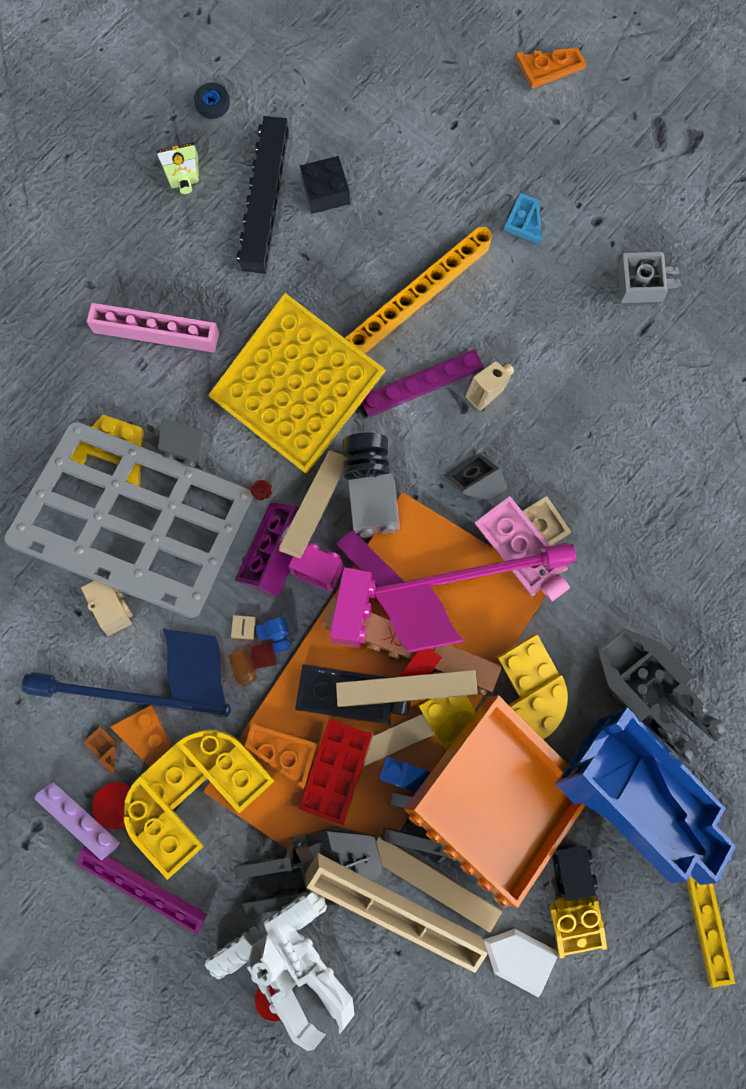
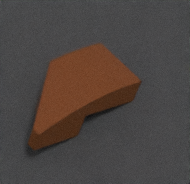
(104, 747)

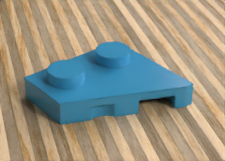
(525, 219)

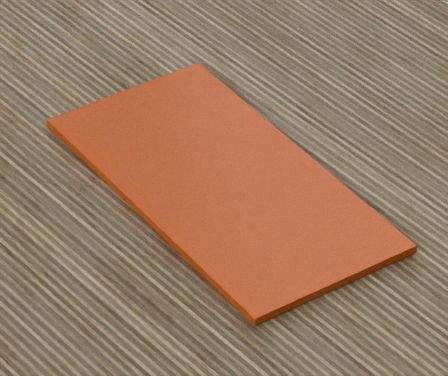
(483, 610)

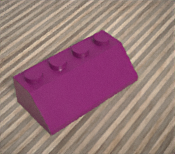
(264, 565)

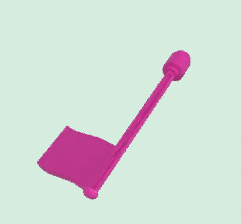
(419, 613)

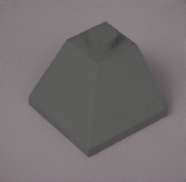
(478, 478)

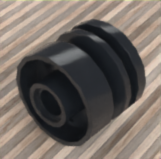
(365, 455)

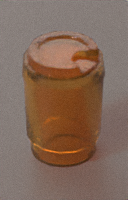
(242, 667)

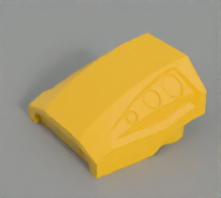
(577, 925)

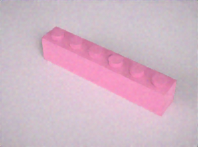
(153, 327)

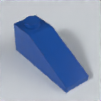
(403, 774)

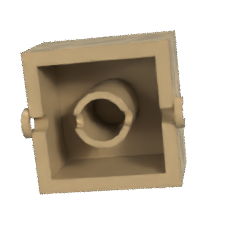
(107, 607)

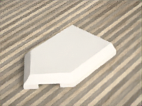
(521, 960)

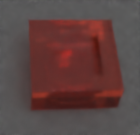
(263, 656)

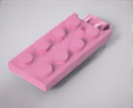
(516, 538)

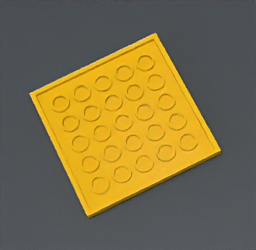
(296, 383)

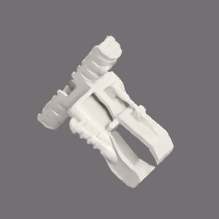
(287, 960)

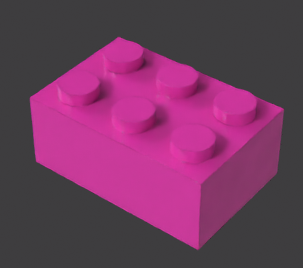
(352, 608)

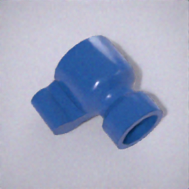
(277, 630)

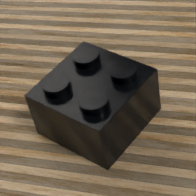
(325, 184)
(574, 872)

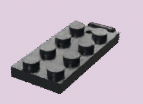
(319, 695)

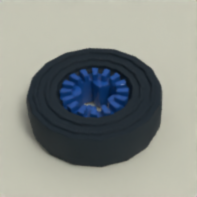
(209, 92)

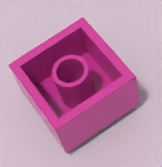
(317, 567)

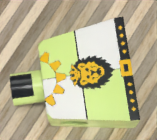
(180, 166)

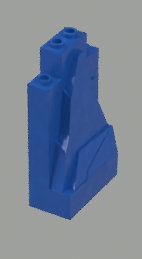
(649, 799)

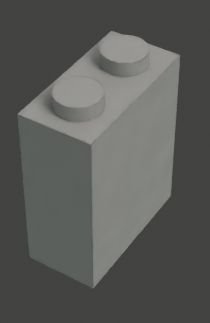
(374, 505)

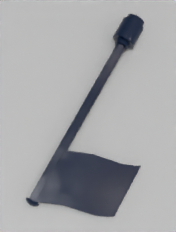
(191, 673)

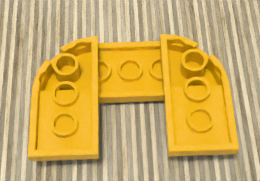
(535, 681)
(176, 775)

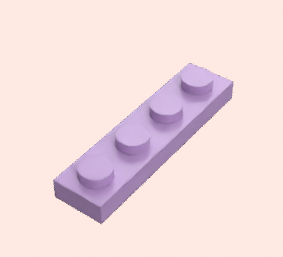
(77, 821)

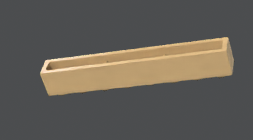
(395, 913)

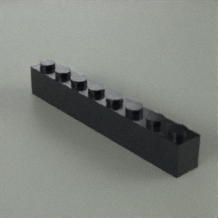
(264, 195)

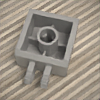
(644, 277)

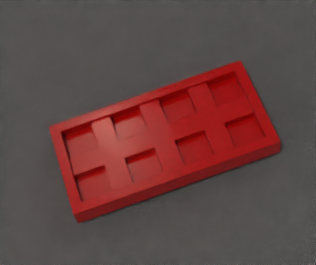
(336, 771)

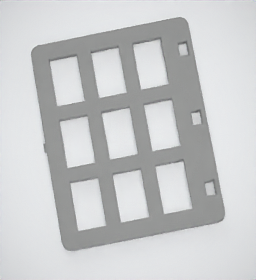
(124, 576)

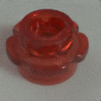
(261, 484)

